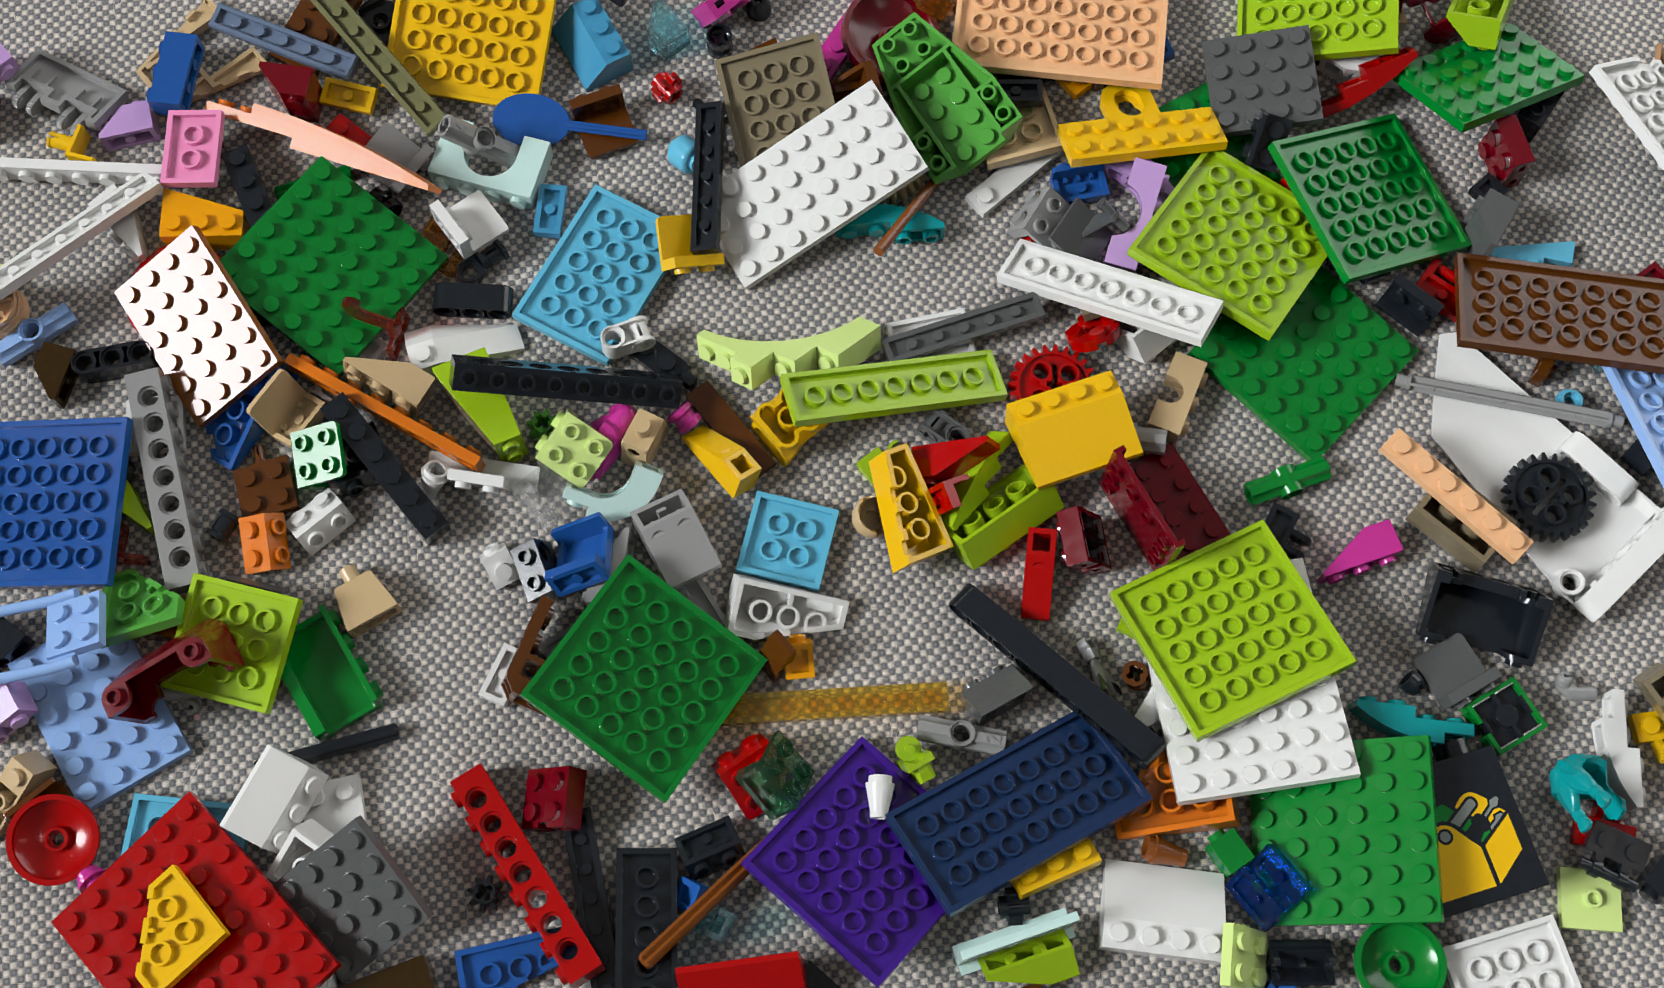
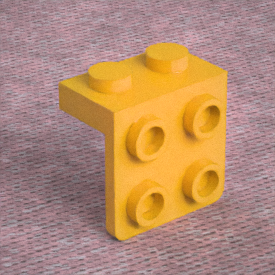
(674, 247)

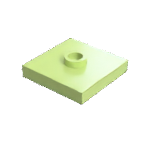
(1587, 902)

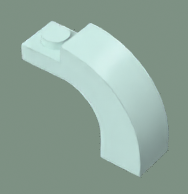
(619, 503)

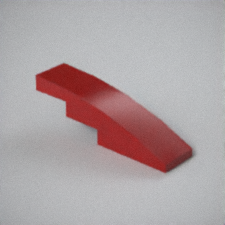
(1372, 77)

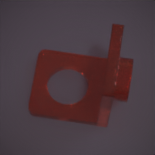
(127, 558)

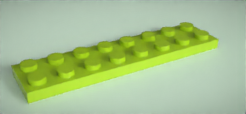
(892, 387)

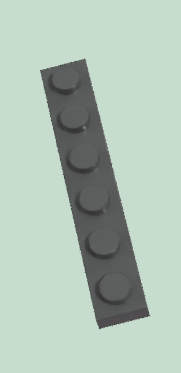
(964, 328)

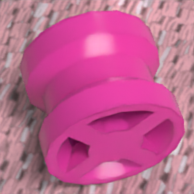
(684, 418)

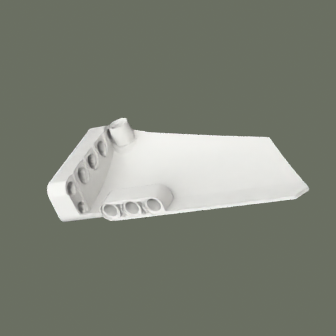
(1490, 440)

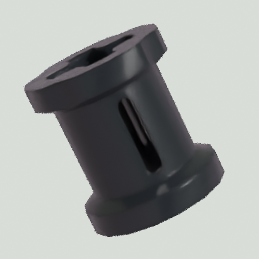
(223, 527)

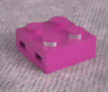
(715, 11)

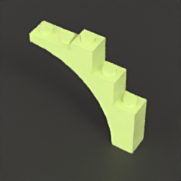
(758, 361)

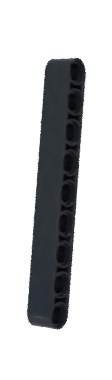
(1058, 676)

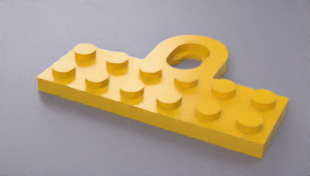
(1143, 135)

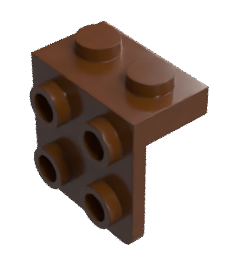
(604, 108)

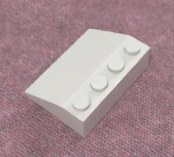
(1162, 912)

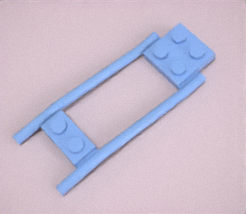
(73, 628)

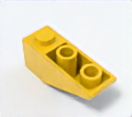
(724, 460)

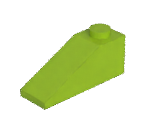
(1036, 961)

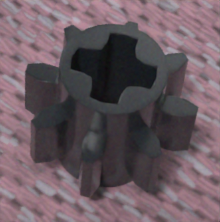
(494, 894)
(1012, 907)

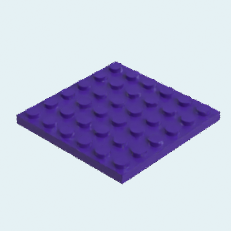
(850, 870)

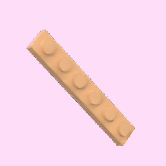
(1456, 496)

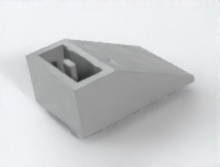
(675, 539)

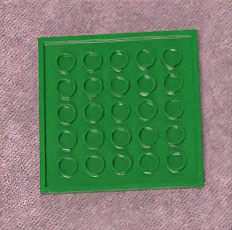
(1369, 197)
(326, 245)
(1314, 370)
(644, 678)
(1361, 840)

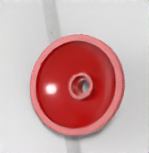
(33, 843)

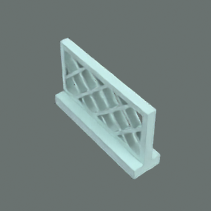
(968, 952)

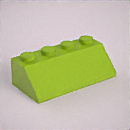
(1480, 21)
(1004, 517)

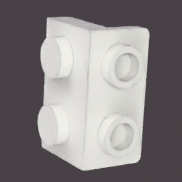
(320, 521)

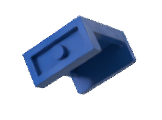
(582, 555)

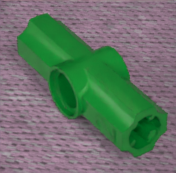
(1287, 481)

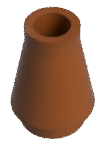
(1160, 851)

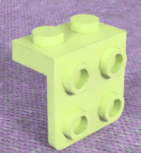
(572, 448)

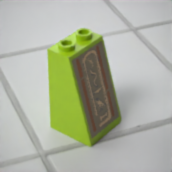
(486, 414)

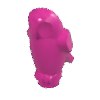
(614, 428)

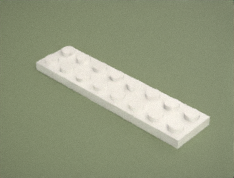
(1111, 292)

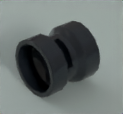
(716, 36)
(384, 195)

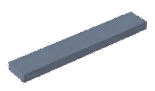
(284, 42)

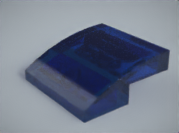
(1269, 887)

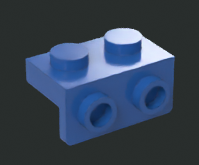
(1080, 182)

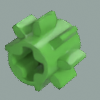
(538, 420)

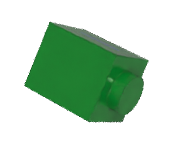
(1228, 851)

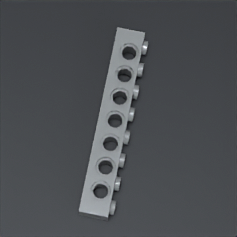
(140, 389)

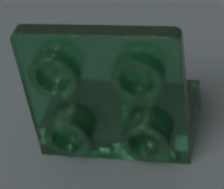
(778, 778)

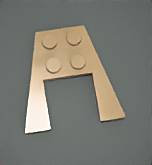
(236, 71)

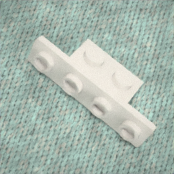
(493, 478)

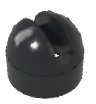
(1412, 683)

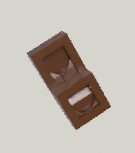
(779, 655)

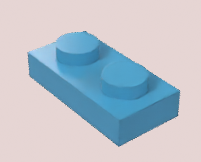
(550, 211)

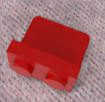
(730, 762)

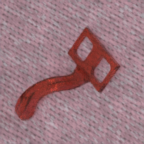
(394, 327)

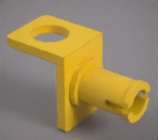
(73, 145)

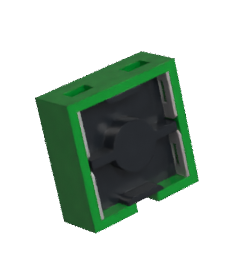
(1504, 716)

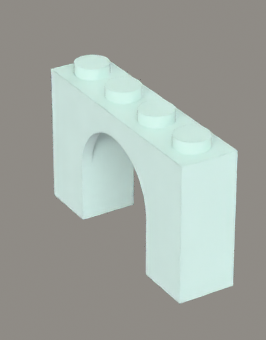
(515, 186)

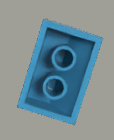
(592, 44)

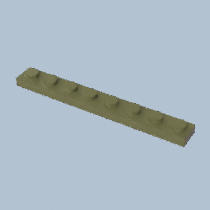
(382, 63)

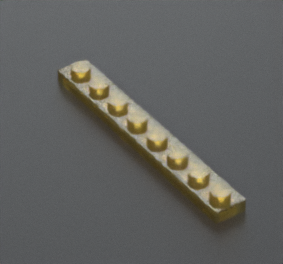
(839, 703)

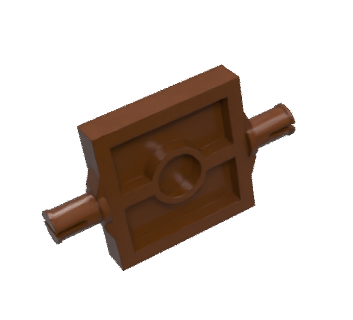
(267, 485)

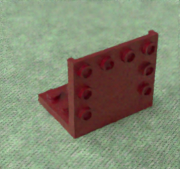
(1161, 505)

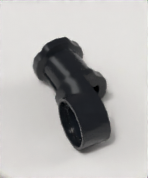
(483, 261)

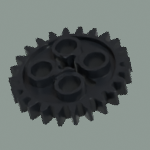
(1569, 515)

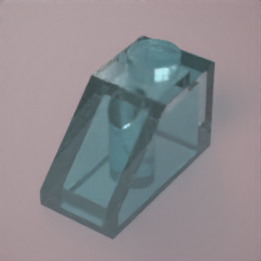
(666, 31)

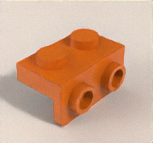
(264, 543)

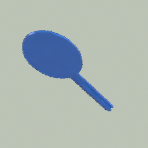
(547, 120)

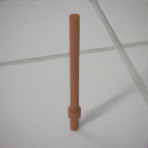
(905, 217)

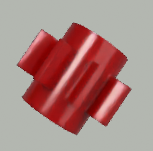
(666, 87)

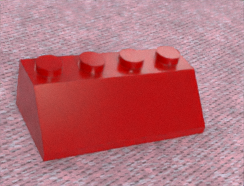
(766, 971)

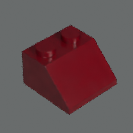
(295, 89)

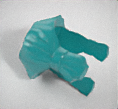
(1584, 778)

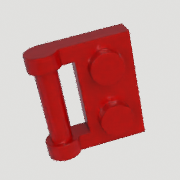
(1439, 288)

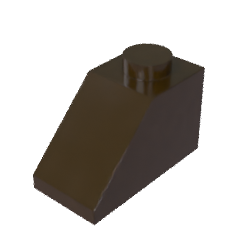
(55, 372)

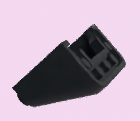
(1485, 611)

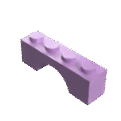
(1145, 184)

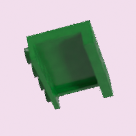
(328, 677)

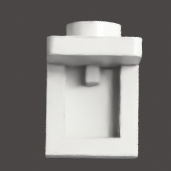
(499, 565)

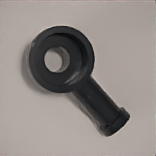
(758, 12)

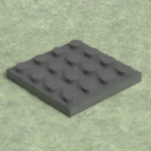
(1262, 73)
(354, 897)

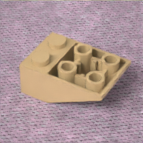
(393, 381)

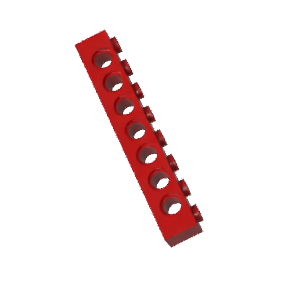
(477, 784)

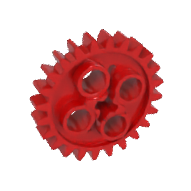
(1027, 384)

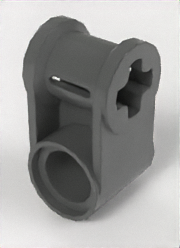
(942, 428)

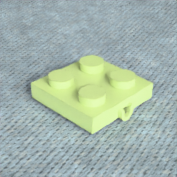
(1243, 957)

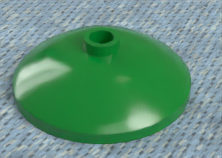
(1412, 946)

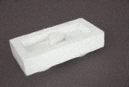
(491, 688)

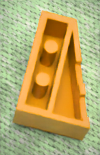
(219, 223)

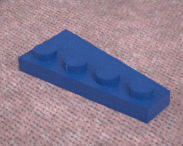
(506, 962)

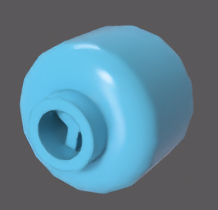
(682, 153)

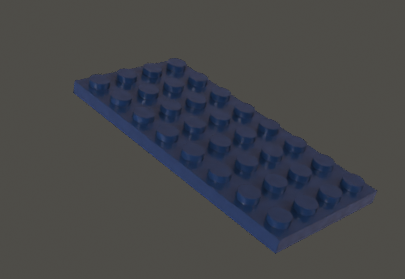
(1016, 811)

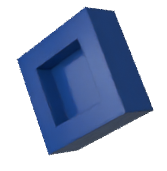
(688, 892)

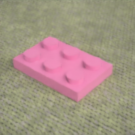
(192, 148)

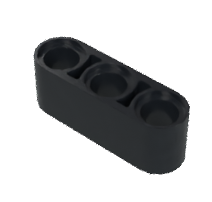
(473, 300)
(103, 358)

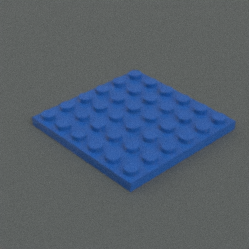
(61, 501)

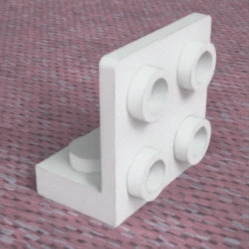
(469, 223)

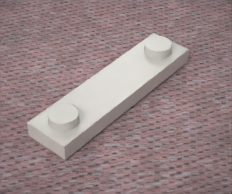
(1005, 183)

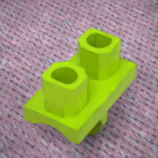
(914, 759)

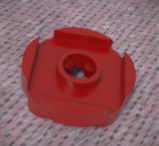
(1087, 335)

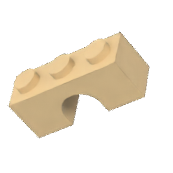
(1184, 377)

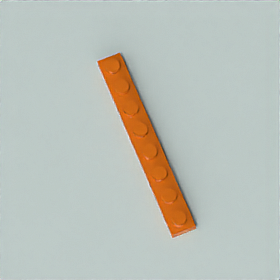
(394, 417)

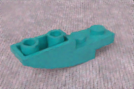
(881, 218)
(1399, 720)

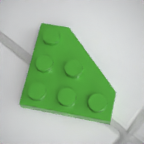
(139, 607)

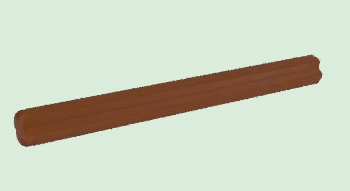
(695, 913)

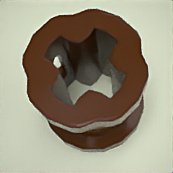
(1144, 676)

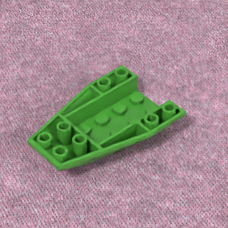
(944, 99)

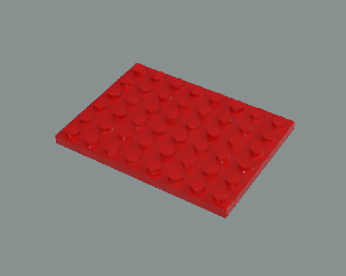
(266, 939)

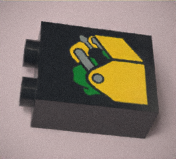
(1480, 831)

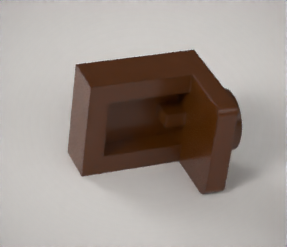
(1543, 370)

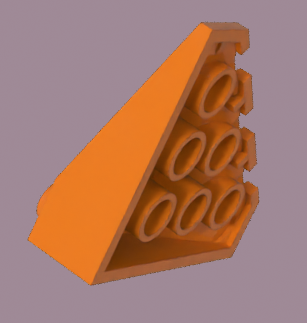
(1166, 817)

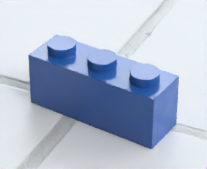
(175, 72)

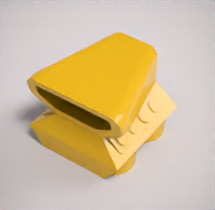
(776, 430)

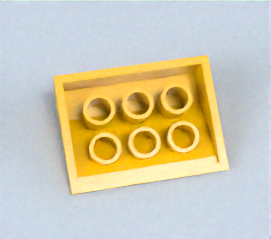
(1072, 429)

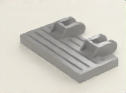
(61, 87)

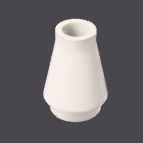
(433, 477)
(879, 795)

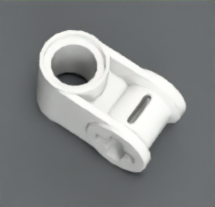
(629, 337)

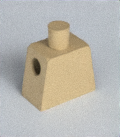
(644, 436)
(363, 601)

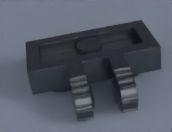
(1282, 523)

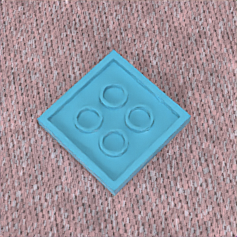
(787, 541)

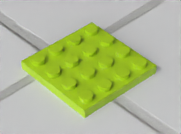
(262, 630)

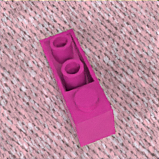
(1370, 547)

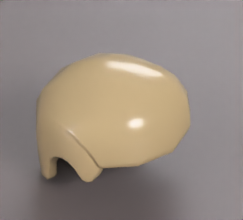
(867, 517)

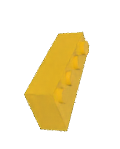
(907, 510)

